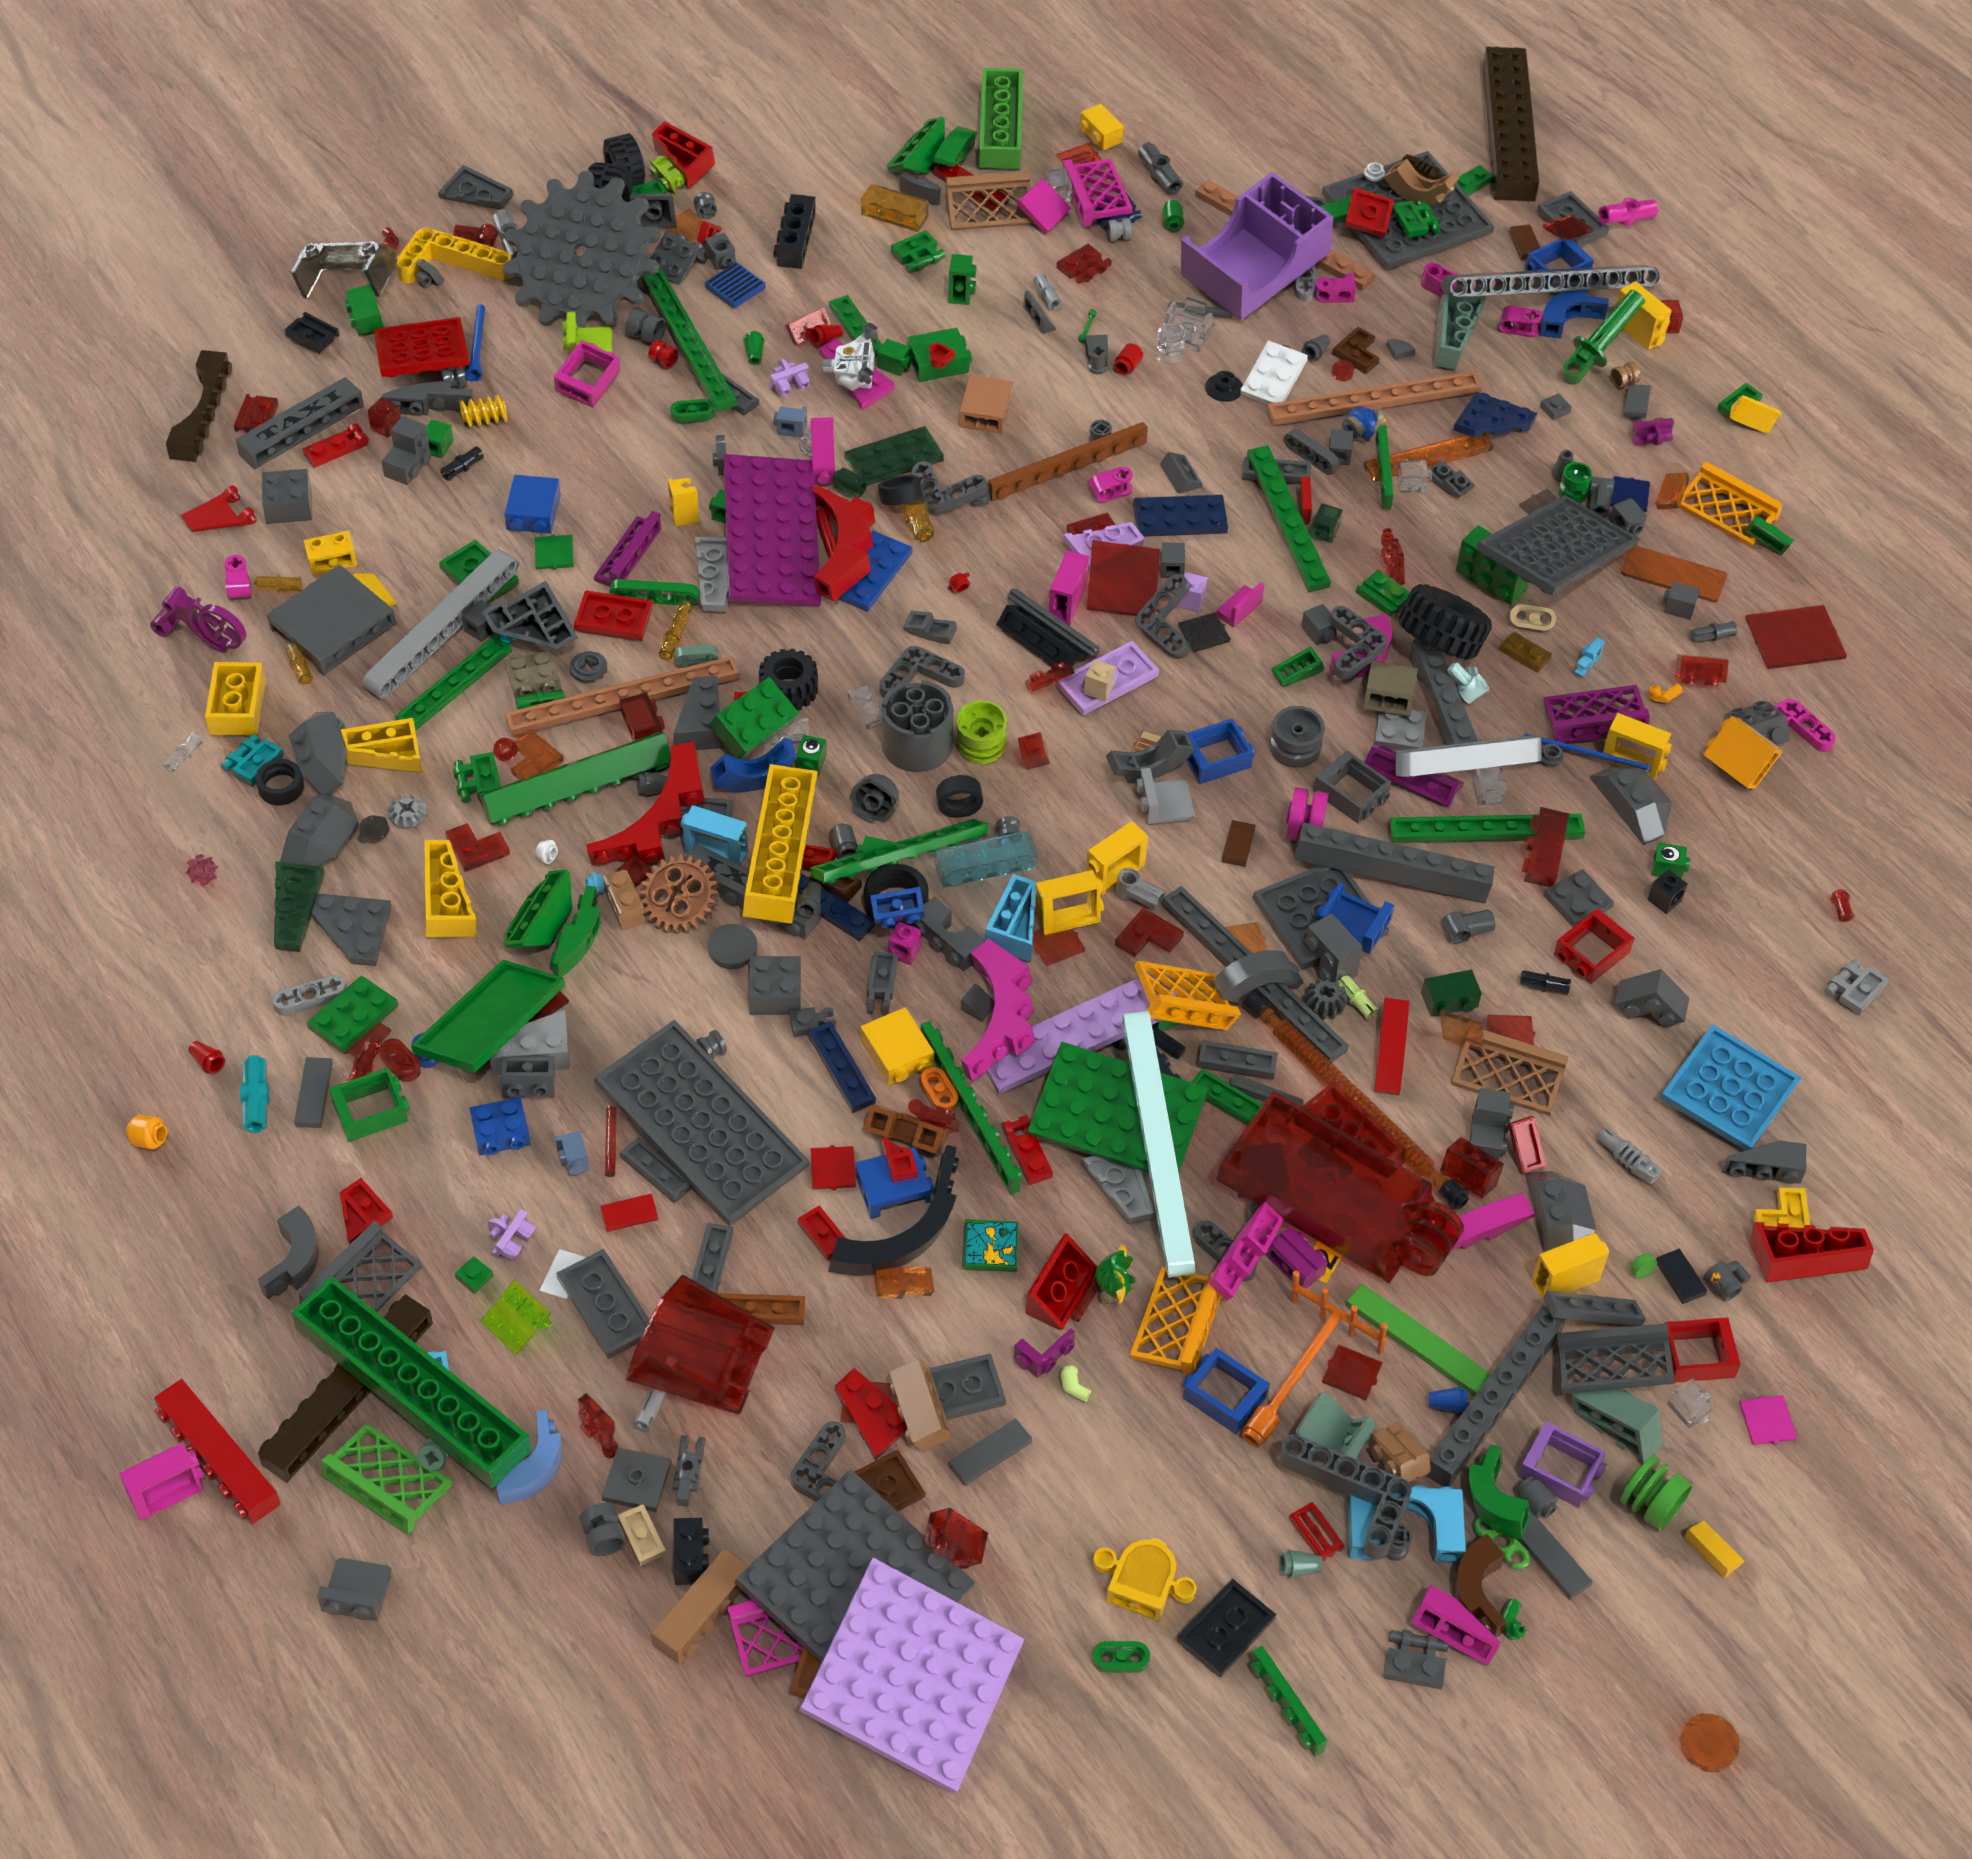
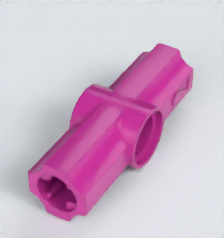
(1627, 211)

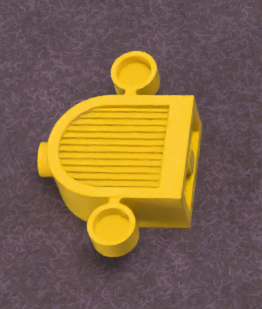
(1143, 1578)

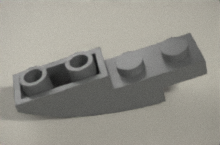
(421, 397)

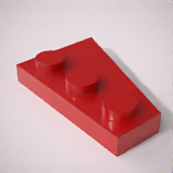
(871, 1411)

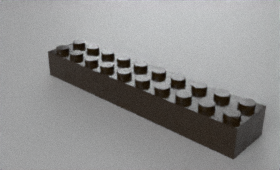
(1510, 124)

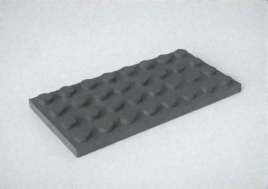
(1557, 545)
(702, 1122)

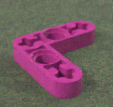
(1814, 736)

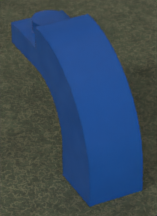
(1568, 306)
(751, 774)

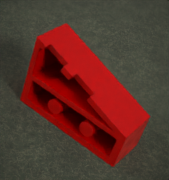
(685, 152)

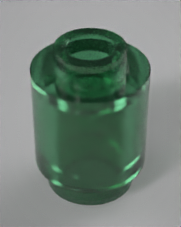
(849, 482)

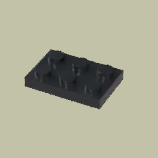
(1226, 1628)

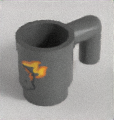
(1723, 1280)

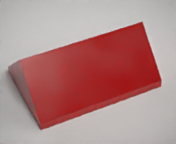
(1060, 1284)

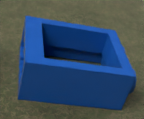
(1567, 250)
(1214, 734)
(1212, 1407)

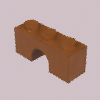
(906, 1128)

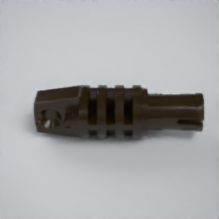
(1424, 168)

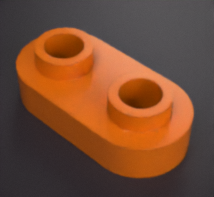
(941, 1091)

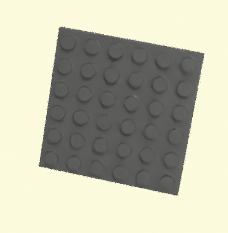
(1457, 215)
(821, 1558)

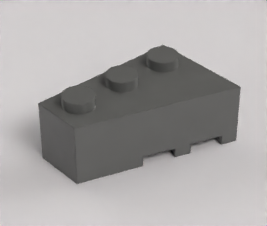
(697, 713)

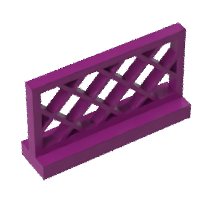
(1598, 723)

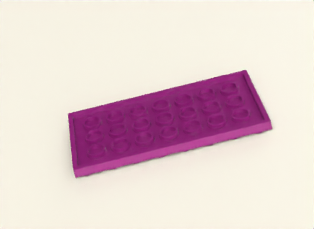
(771, 530)

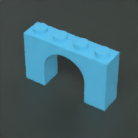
(1440, 1509)

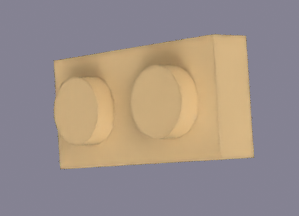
(641, 1535)

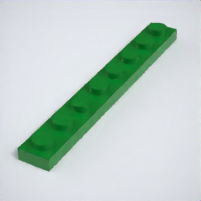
(1288, 518)
(1472, 828)
(893, 852)
(975, 1114)

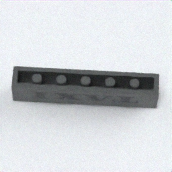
(299, 423)
(733, 881)

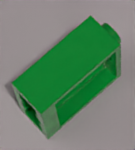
(363, 1087)

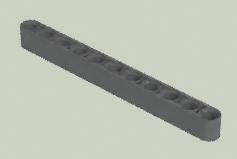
(1542, 280)

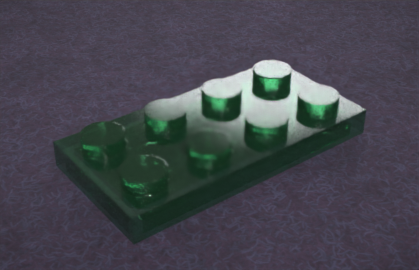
(894, 455)

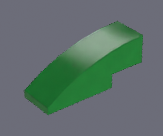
(955, 146)

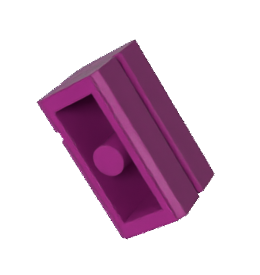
(1293, 1253)

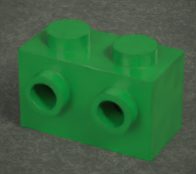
(960, 279)
(365, 310)

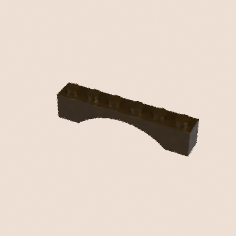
(187, 437)

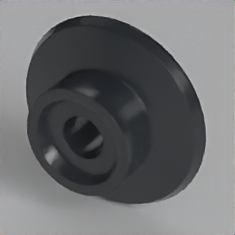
(1223, 386)

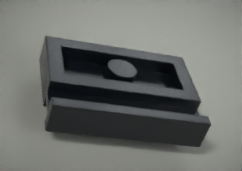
(311, 332)

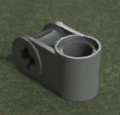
(1097, 351)

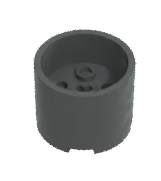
(917, 726)

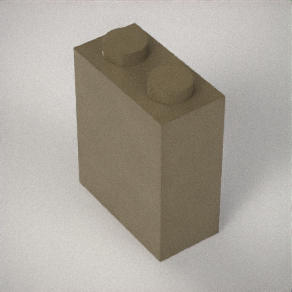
(1390, 688)

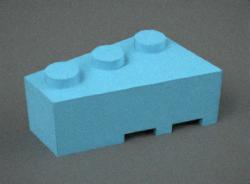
(1014, 918)

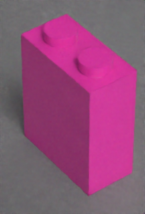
(1068, 586)

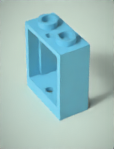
(717, 826)

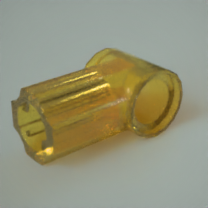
(917, 515)

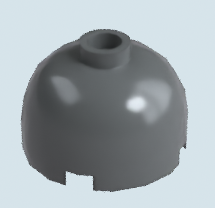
(875, 798)

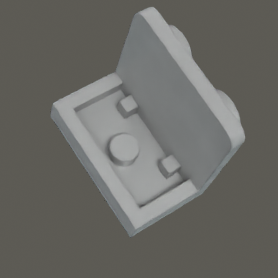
(1164, 800)

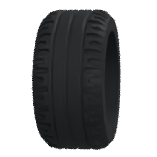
(893, 877)

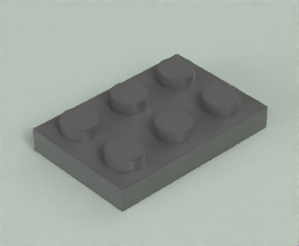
(1568, 205)
(968, 1386)

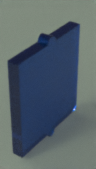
(1630, 488)

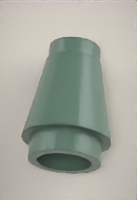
(1299, 1563)

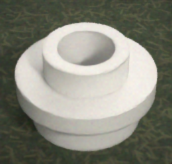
(1374, 172)
(546, 851)

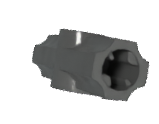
(1160, 168)

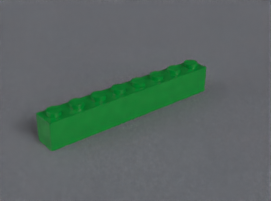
(575, 778)

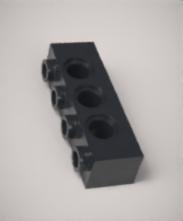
(795, 231)

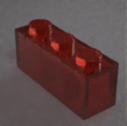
(1545, 847)

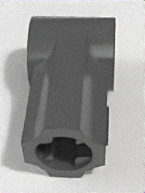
(1601, 493)
(1462, 927)

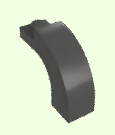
(1161, 757)
(1256, 970)
(302, 1258)

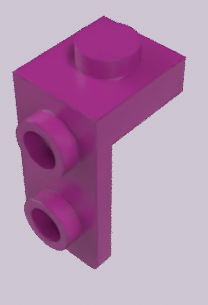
(1030, 1359)

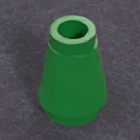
(754, 346)

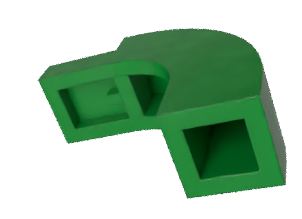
(1497, 1510)

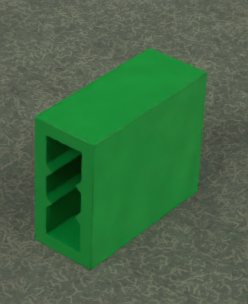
(920, 356)

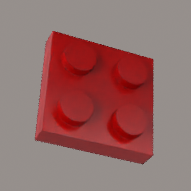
(1369, 212)

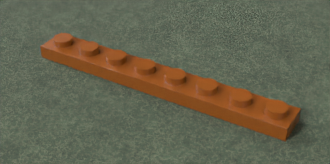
(1067, 461)

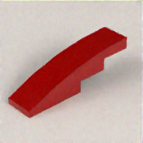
(1392, 1046)

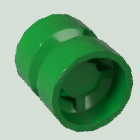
(1575, 481)

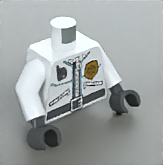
(854, 361)

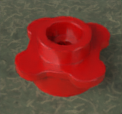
(959, 582)

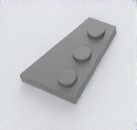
(1123, 1187)

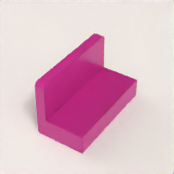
(1240, 604)

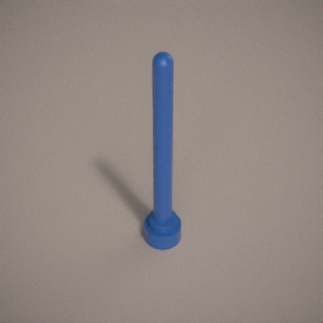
(474, 371)

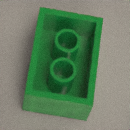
(1487, 572)
(754, 719)

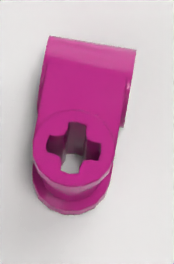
(1433, 276)
(1518, 320)
(1109, 484)
(237, 578)

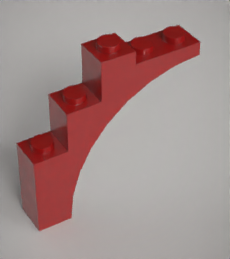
(850, 557)
(664, 817)

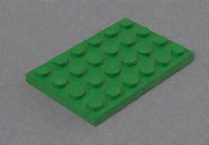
(1094, 1108)

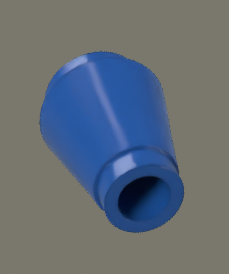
(1449, 1399)

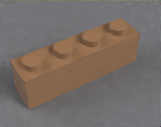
(699, 1608)

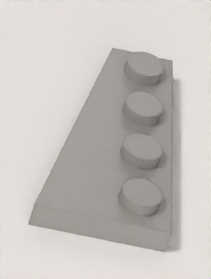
(712, 572)

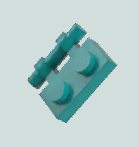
(258, 754)

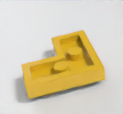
(1792, 1209)

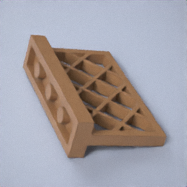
(983, 184)
(1521, 1053)

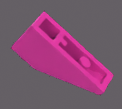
(823, 450)
(1455, 1625)

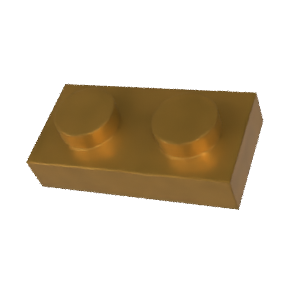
(1525, 652)

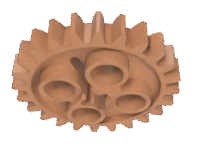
(661, 884)

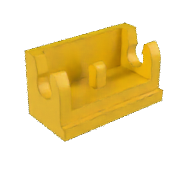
(683, 502)

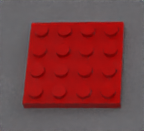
(421, 347)

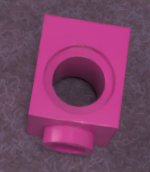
(906, 942)

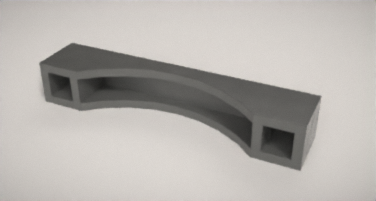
(1450, 708)

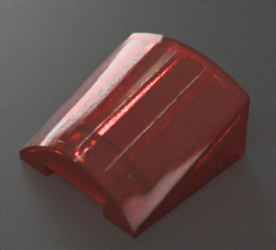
(700, 1347)

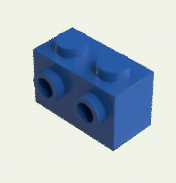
(897, 907)

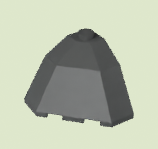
(532, 618)

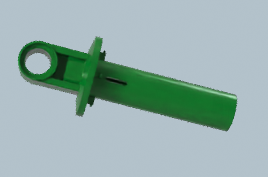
(1590, 351)

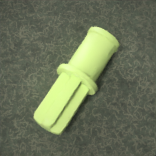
(1358, 997)

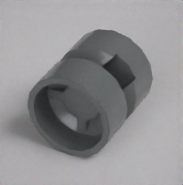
(643, 326)
(602, 1529)

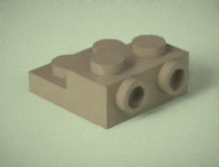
(533, 674)

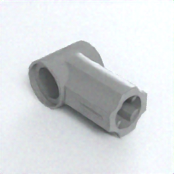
(1131, 886)

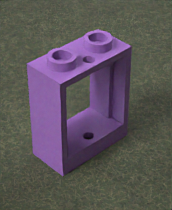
(1572, 1446)

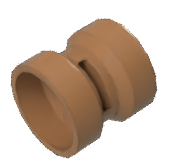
(1627, 374)

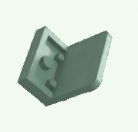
(1334, 1428)

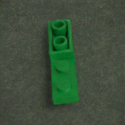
(579, 935)

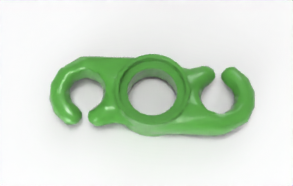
(1514, 1546)

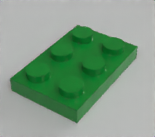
(466, 560)
(352, 1014)

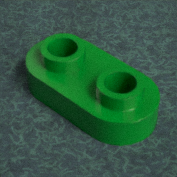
(692, 410)
(1120, 1653)

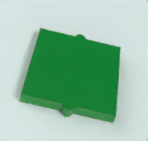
(554, 552)

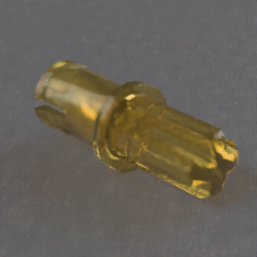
(278, 583)
(299, 664)

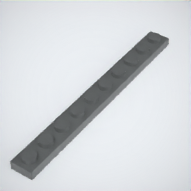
(1230, 949)

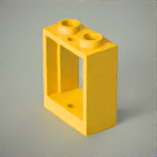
(1641, 734)
(1119, 851)
(1074, 916)

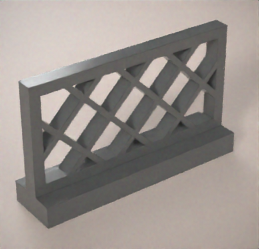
(356, 1254)
(1615, 1343)

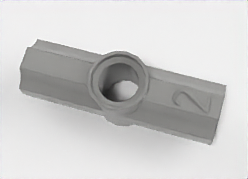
(504, 221)

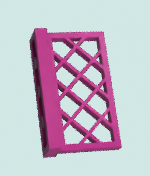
(1081, 193)
(750, 1613)

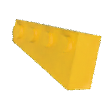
(446, 901)

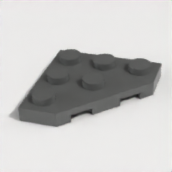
(353, 925)

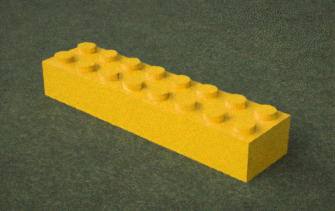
(780, 844)

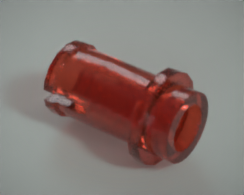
(1840, 899)

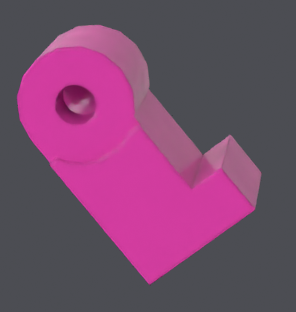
(1336, 289)

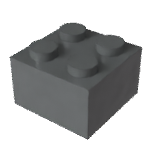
(286, 496)
(774, 985)

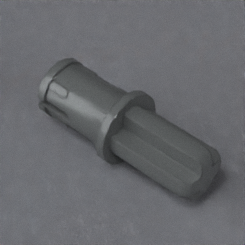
(1714, 632)

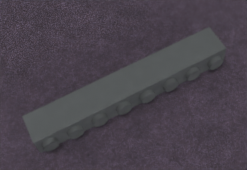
(1394, 862)

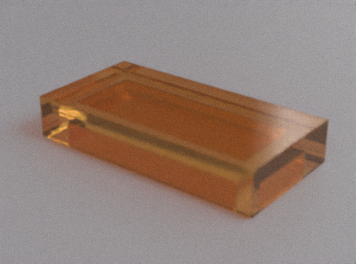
(1672, 490)

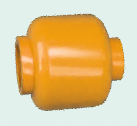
(146, 1131)

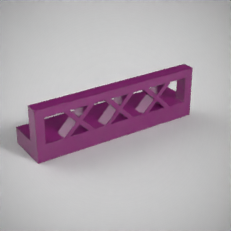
(629, 555)
(1434, 786)

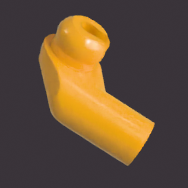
(1667, 696)

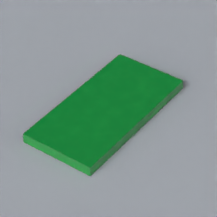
(488, 1016)

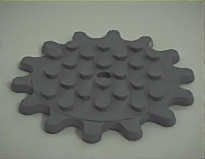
(612, 257)

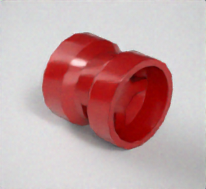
(661, 353)

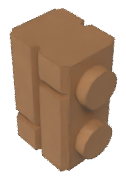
(624, 899)
(1400, 1452)

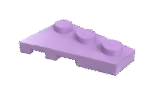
(1121, 533)

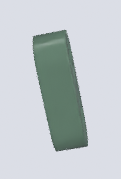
(694, 655)

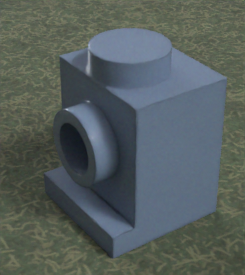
(791, 421)
(572, 1152)

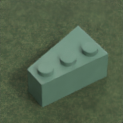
(1624, 1417)

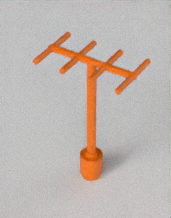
(1265, 1418)

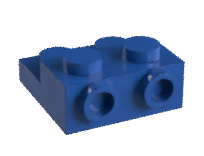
(500, 1126)

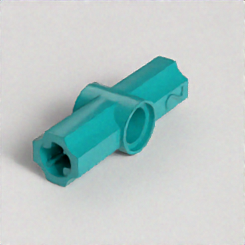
(254, 1094)

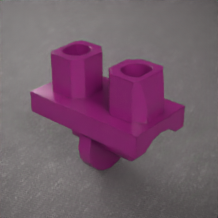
(1652, 431)

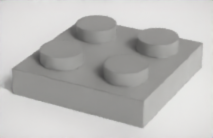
(1401, 731)

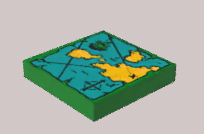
(991, 1245)

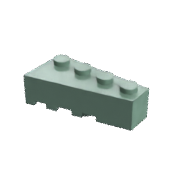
(1454, 327)

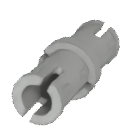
(1047, 291)

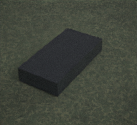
(1681, 1276)

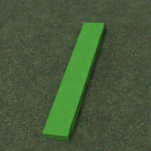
(1419, 1340)

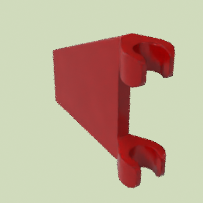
(218, 514)

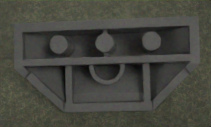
(320, 751)
(1636, 800)
(320, 831)
(1560, 1208)

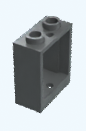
(1351, 765)

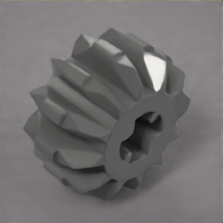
(1326, 998)

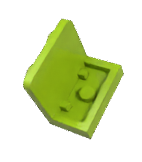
(596, 335)

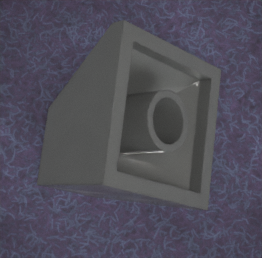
(660, 210)

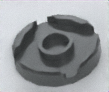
(732, 946)

